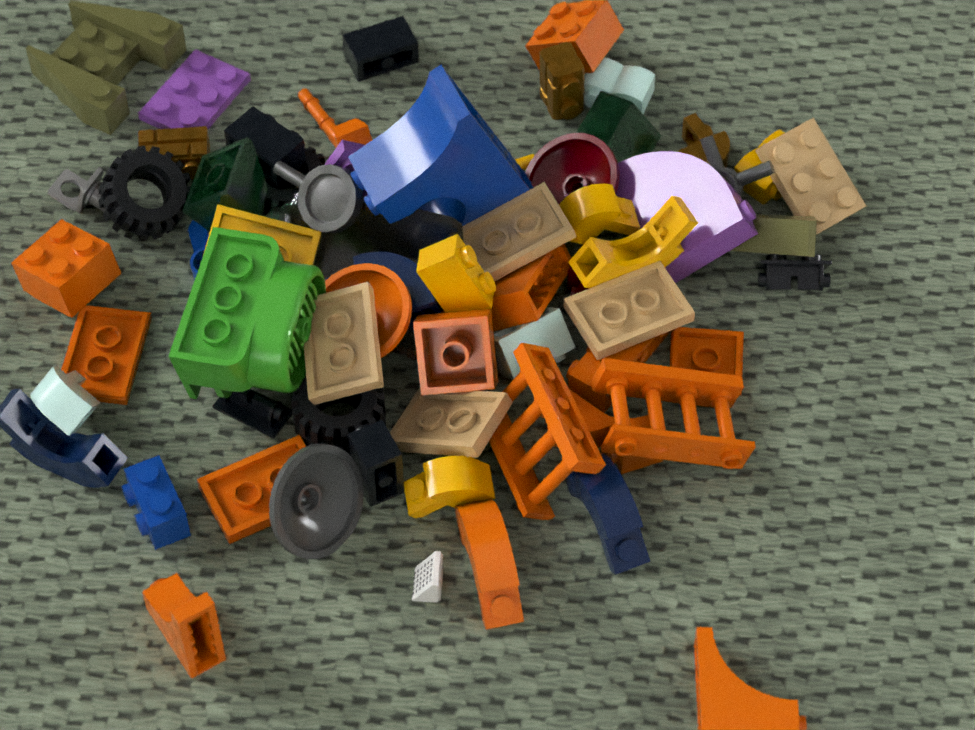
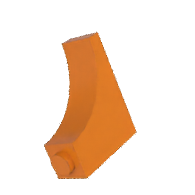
(528, 290)
(186, 623)
(730, 703)

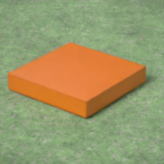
(707, 350)

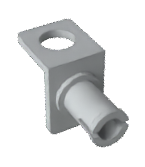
(88, 190)

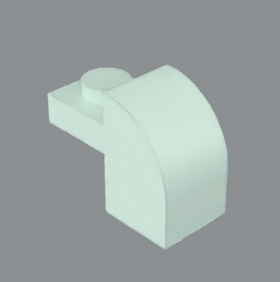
(64, 400)

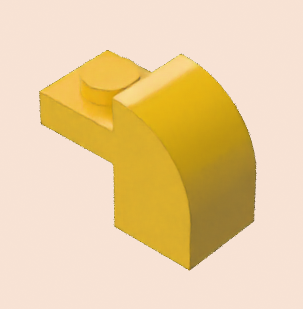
(596, 209)
(448, 482)

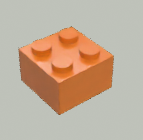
(586, 24)
(66, 268)
(455, 352)

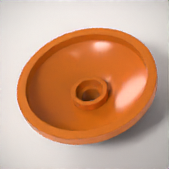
(391, 299)

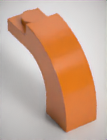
(492, 562)

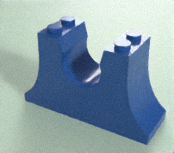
(438, 160)

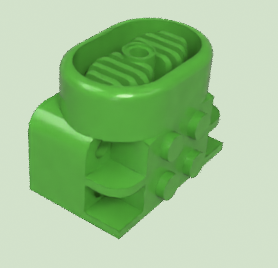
(246, 317)

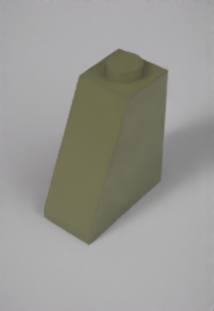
(782, 236)

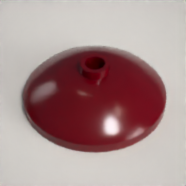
(573, 163)

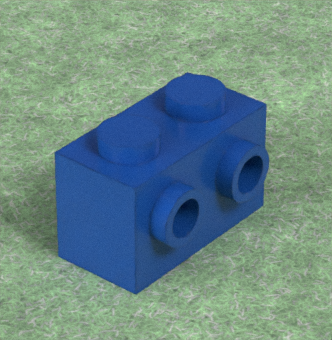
(157, 502)

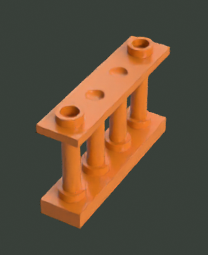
(673, 385)
(565, 429)

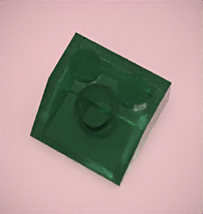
(620, 126)
(228, 179)

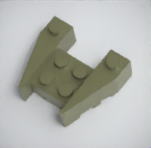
(100, 54)

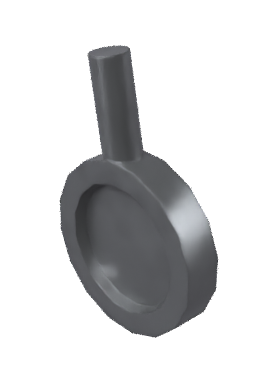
(326, 196)

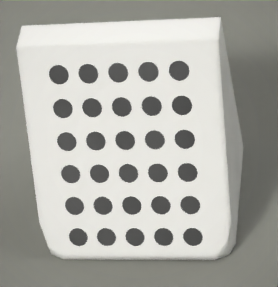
(428, 579)

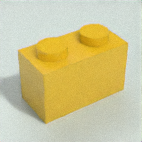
(455, 276)

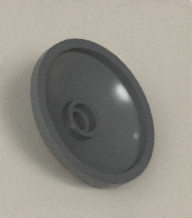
(316, 501)

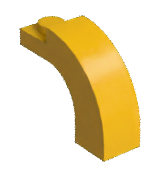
(656, 241)

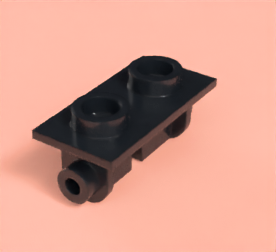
(780, 270)
(255, 411)

